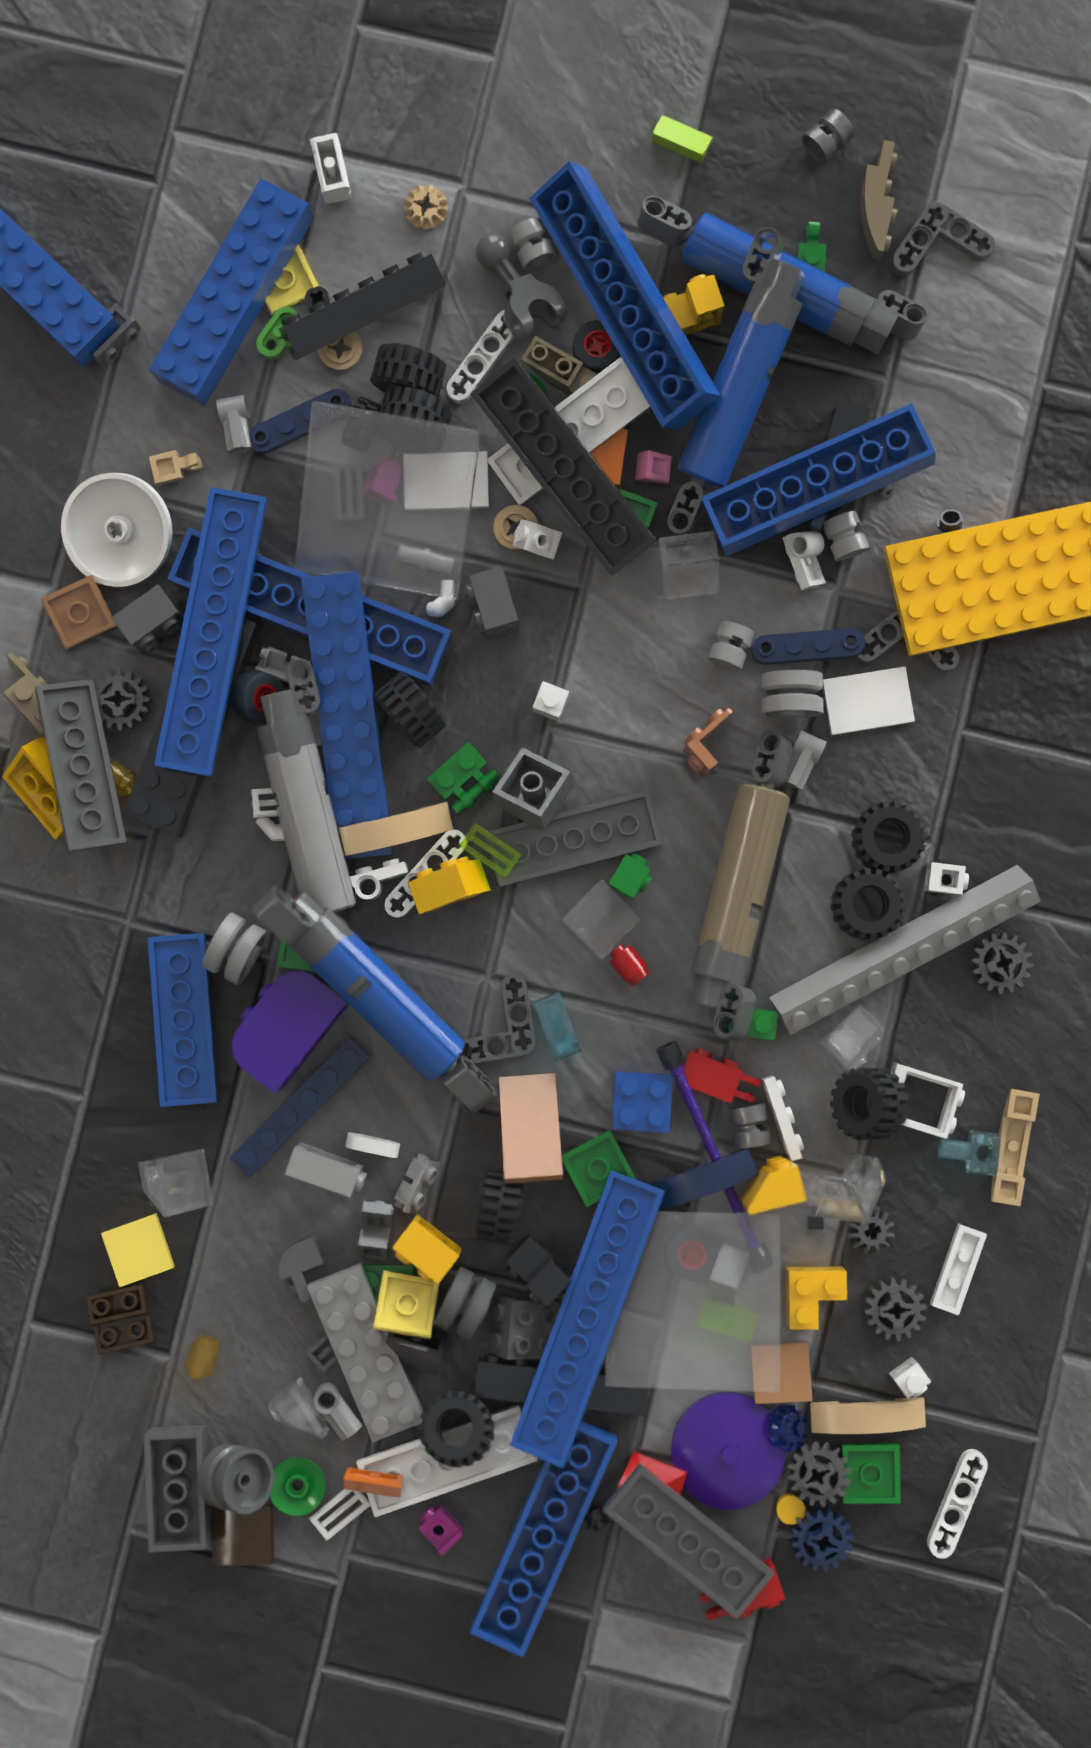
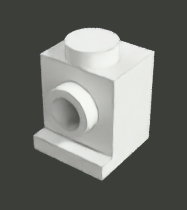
(536, 539)
(957, 875)
(910, 1378)

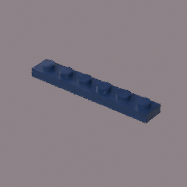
(299, 1107)

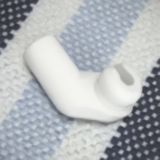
(439, 607)
(271, 829)

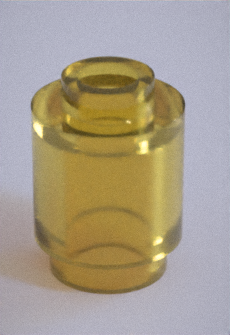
(123, 778)
(202, 1356)

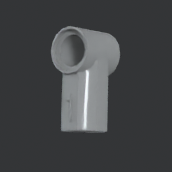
(234, 415)
(806, 753)
(338, 1412)

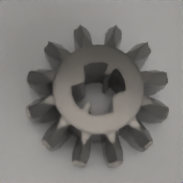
(879, 1234)

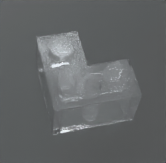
(851, 1037)
(850, 1195)

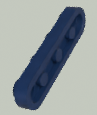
(291, 424)
(808, 646)

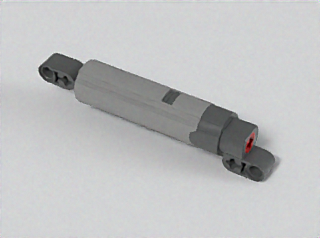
(300, 791)

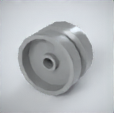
(792, 694)
(234, 948)

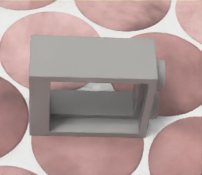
(326, 1169)

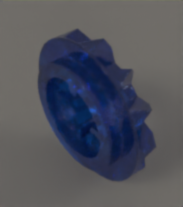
(777, 1428)

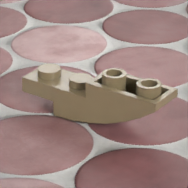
(875, 205)
(556, 366)

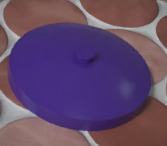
(726, 1451)

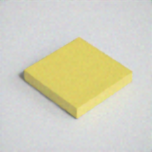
(292, 284)
(138, 1250)
(406, 1305)

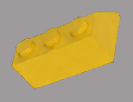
(33, 782)
(774, 1187)

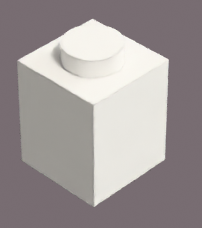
(550, 701)

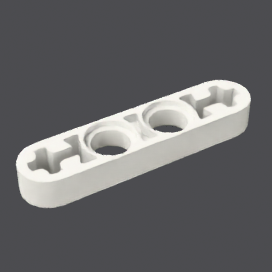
(479, 354)
(420, 866)
(962, 1505)

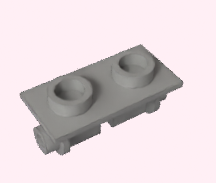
(275, 663)
(413, 1196)

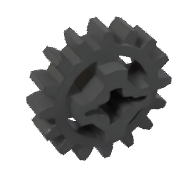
(121, 712)
(998, 952)
(893, 1296)
(814, 1463)

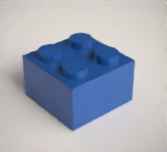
(642, 1101)

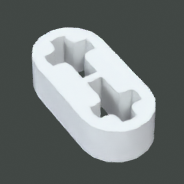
(372, 1145)

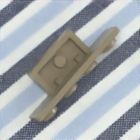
(22, 692)

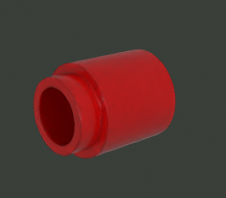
(628, 964)

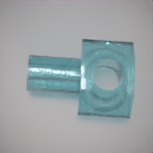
(967, 1151)

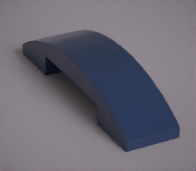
(706, 1178)

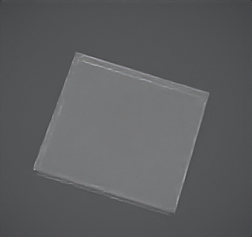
(387, 499)
(703, 1306)

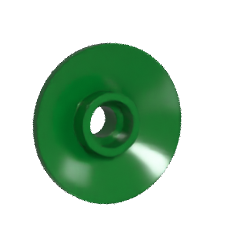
(297, 1500)

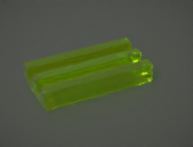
(470, 836)

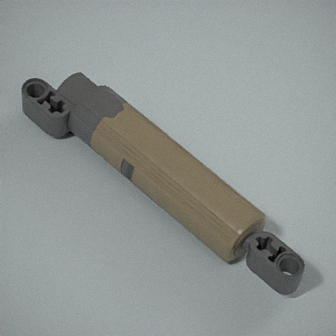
(741, 890)

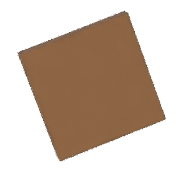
(78, 612)
(794, 1379)

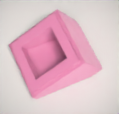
(653, 467)

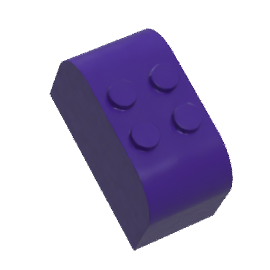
(285, 1027)

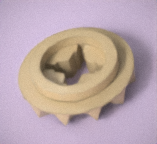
(433, 216)
(348, 358)
(501, 526)

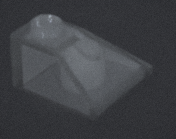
(177, 1182)
(296, 1410)

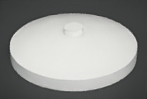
(116, 529)

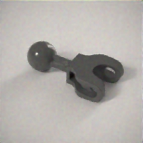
(522, 294)

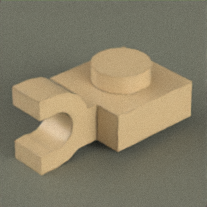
(169, 466)

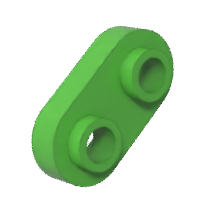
(271, 334)

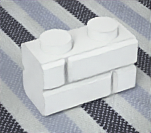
(331, 168)

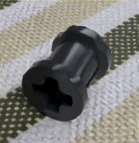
(317, 293)

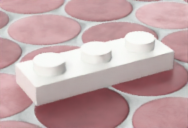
(783, 1117)
(958, 1269)

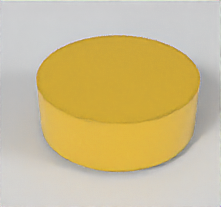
(789, 1508)

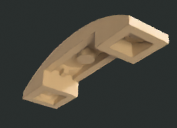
(395, 829)
(1014, 1133)
(867, 1416)

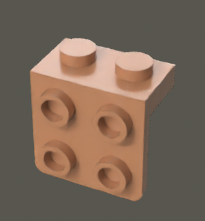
(699, 758)

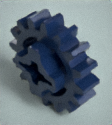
(829, 1548)

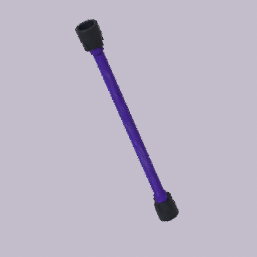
(672, 1060)

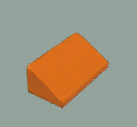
(373, 1482)

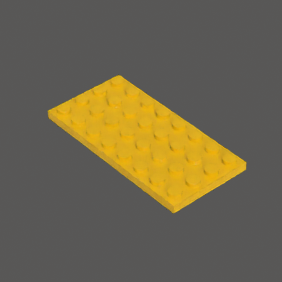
(993, 579)

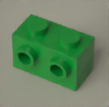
(631, 876)

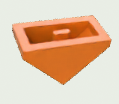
(611, 455)

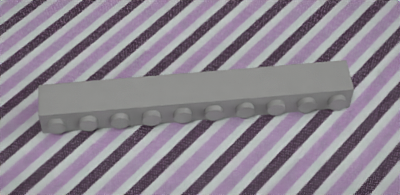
(905, 949)

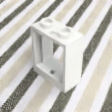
(953, 1099)

